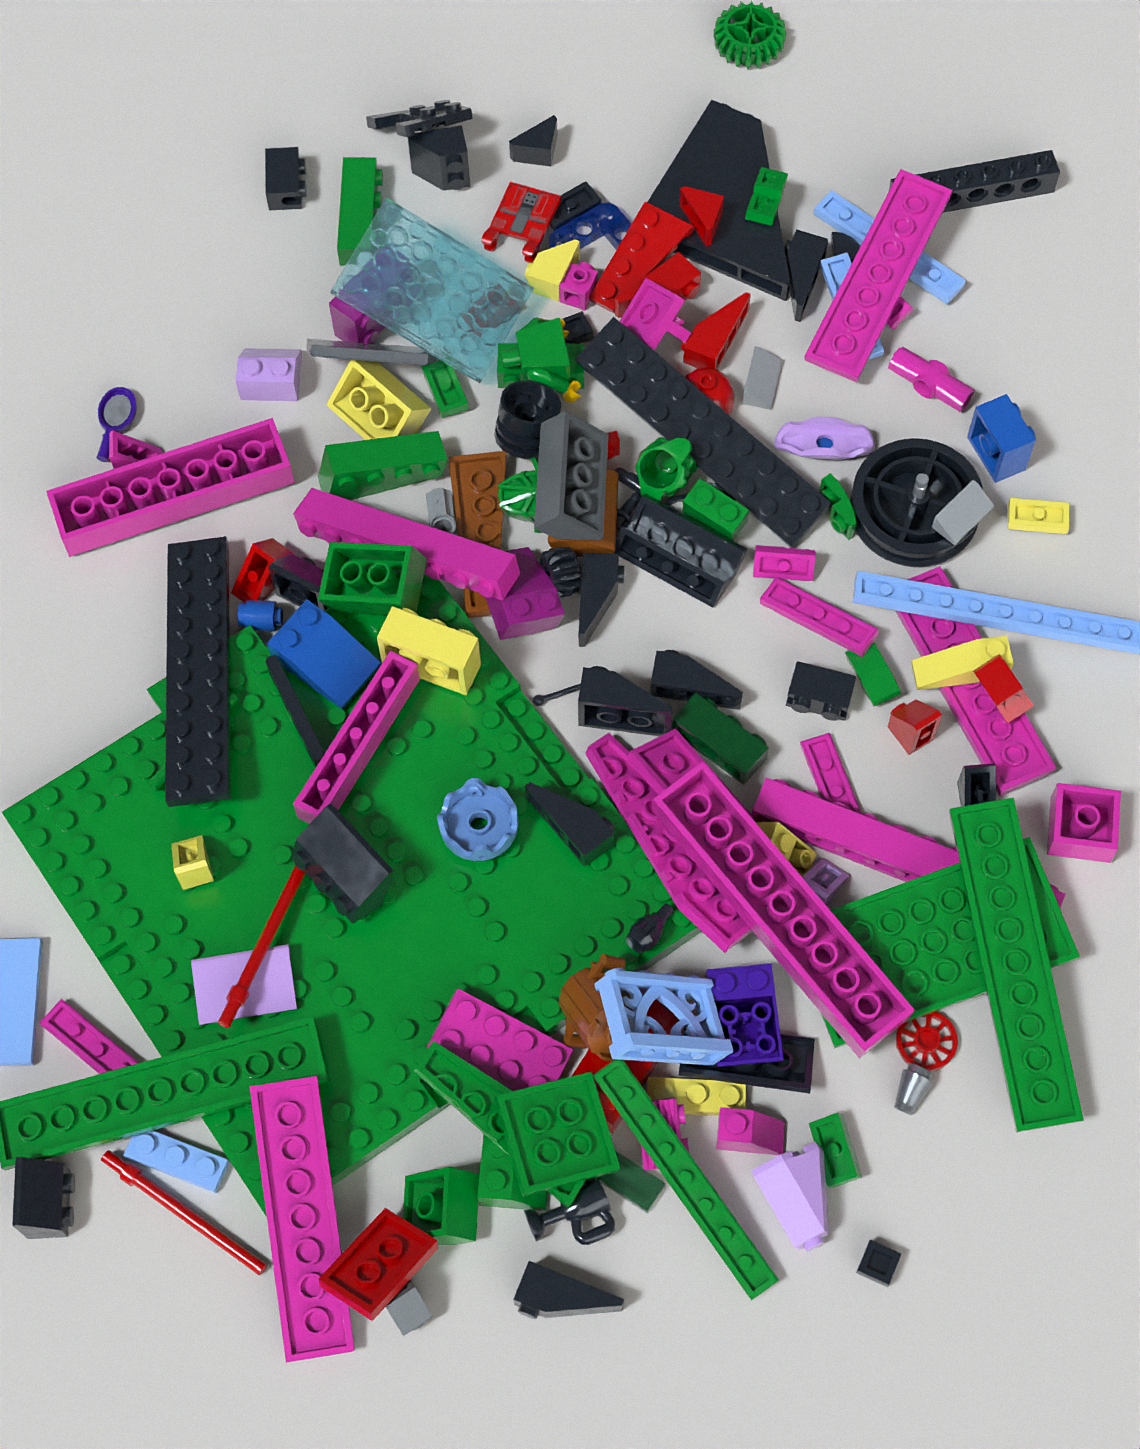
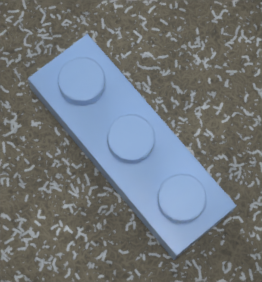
(177, 1159)

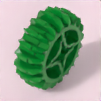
(733, 38)

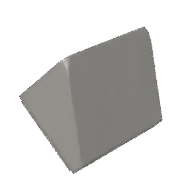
(761, 379)
(963, 513)

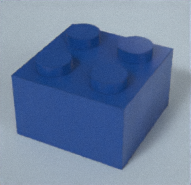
(1001, 438)

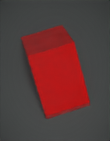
(703, 211)

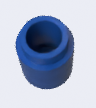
(260, 615)

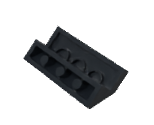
(680, 550)

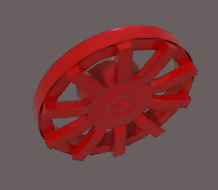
(927, 1041)

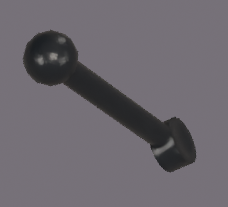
(539, 700)

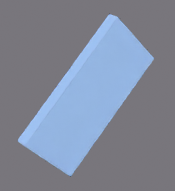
(19, 999)

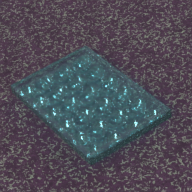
(432, 290)

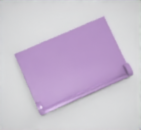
(269, 991)

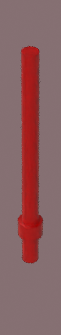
(239, 993)
(133, 1175)

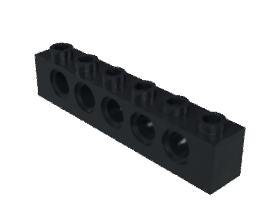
(997, 180)

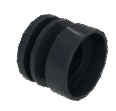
(520, 417)

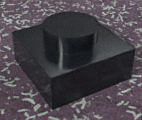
(878, 1263)

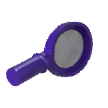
(115, 414)

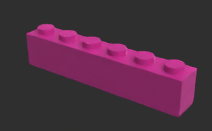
(358, 737)

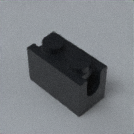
(284, 178)
(820, 691)

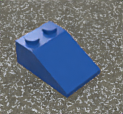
(323, 654)

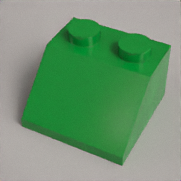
(499, 1182)
(443, 1204)

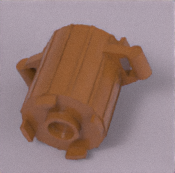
(585, 1009)

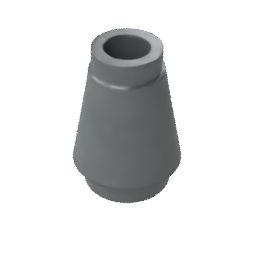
(912, 1088)

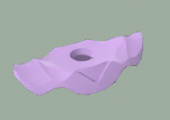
(847, 439)

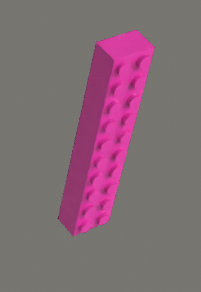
(782, 909)

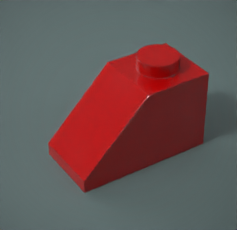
(254, 578)
(914, 724)

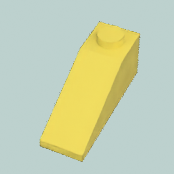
(957, 663)

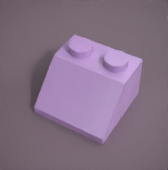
(269, 374)

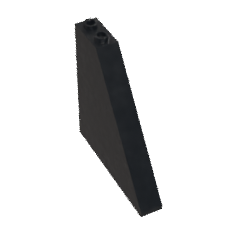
(725, 159)

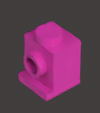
(578, 285)

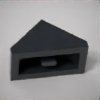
(536, 144)
(977, 784)

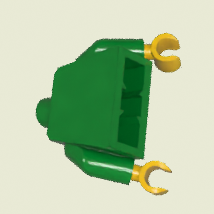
(543, 356)

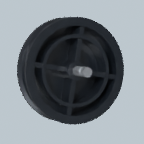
(900, 495)

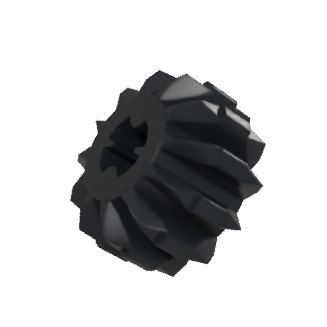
(562, 569)

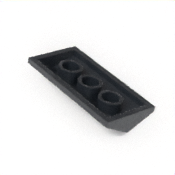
(790, 1074)

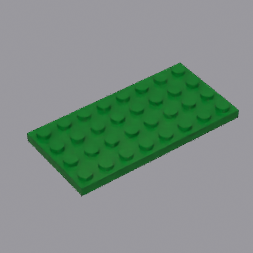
(927, 939)

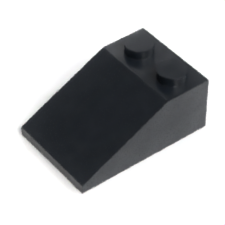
(620, 705)

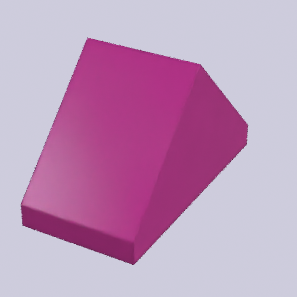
(127, 450)

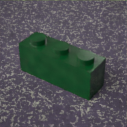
(720, 738)

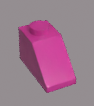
(749, 1132)

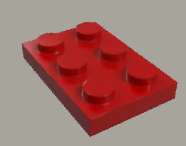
(378, 1264)

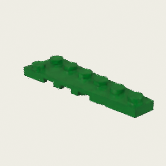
(473, 1097)

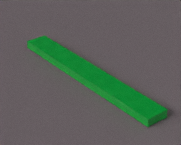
(686, 1178)

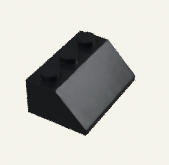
(342, 864)

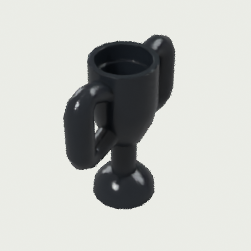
(588, 1203)

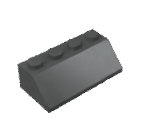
(571, 479)

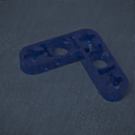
(606, 228)

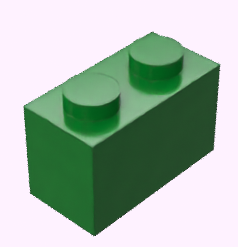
(715, 510)

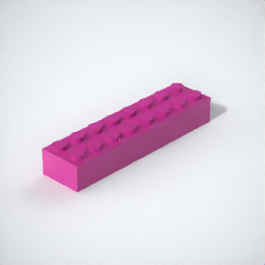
(170, 487)

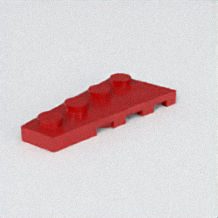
(645, 245)

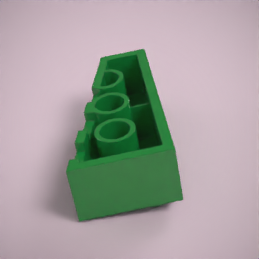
(381, 464)

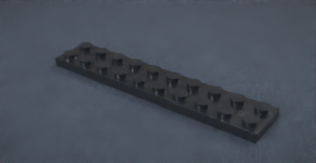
(718, 442)
(198, 673)

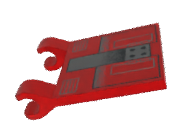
(522, 215)

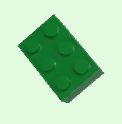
(371, 578)

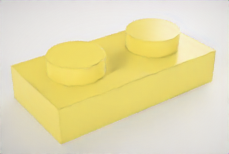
(1038, 515)

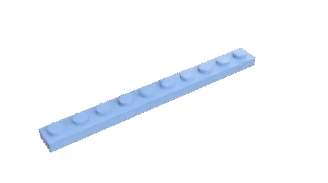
(996, 612)

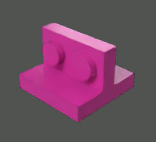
(654, 314)

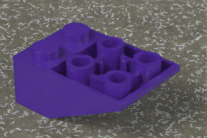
(747, 1013)

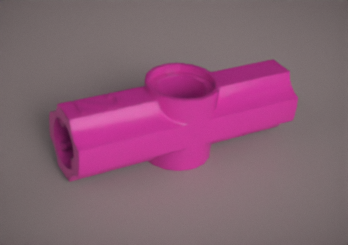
(931, 379)

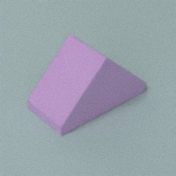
(825, 880)

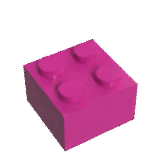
(1084, 822)

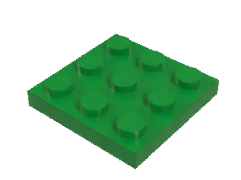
(556, 1133)

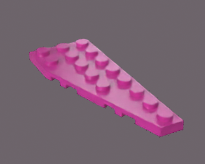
(679, 873)

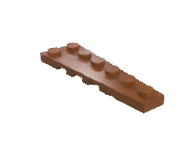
(477, 508)

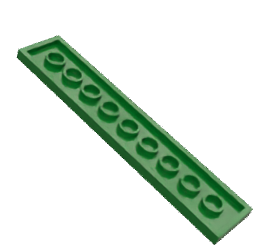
(1015, 966)
(157, 1092)

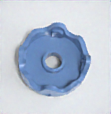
(473, 802)

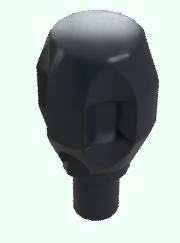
(648, 929)

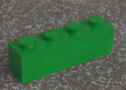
(357, 202)

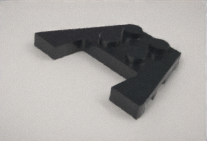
(421, 117)

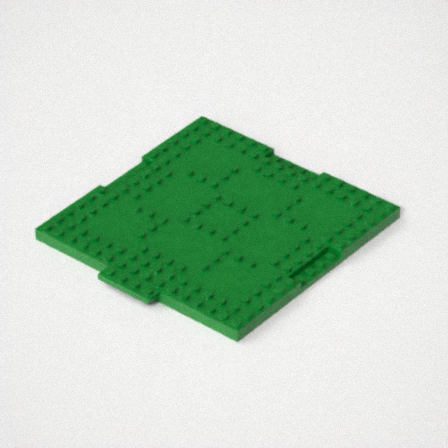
(375, 986)

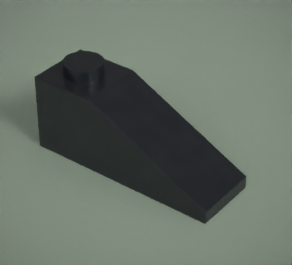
(804, 267)
(598, 590)
(680, 677)
(575, 824)
(557, 1295)

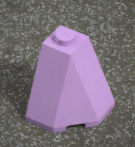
(797, 1194)

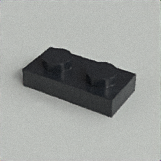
(574, 204)

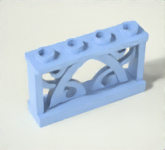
(632, 1041)

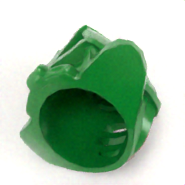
(665, 467)
(518, 495)

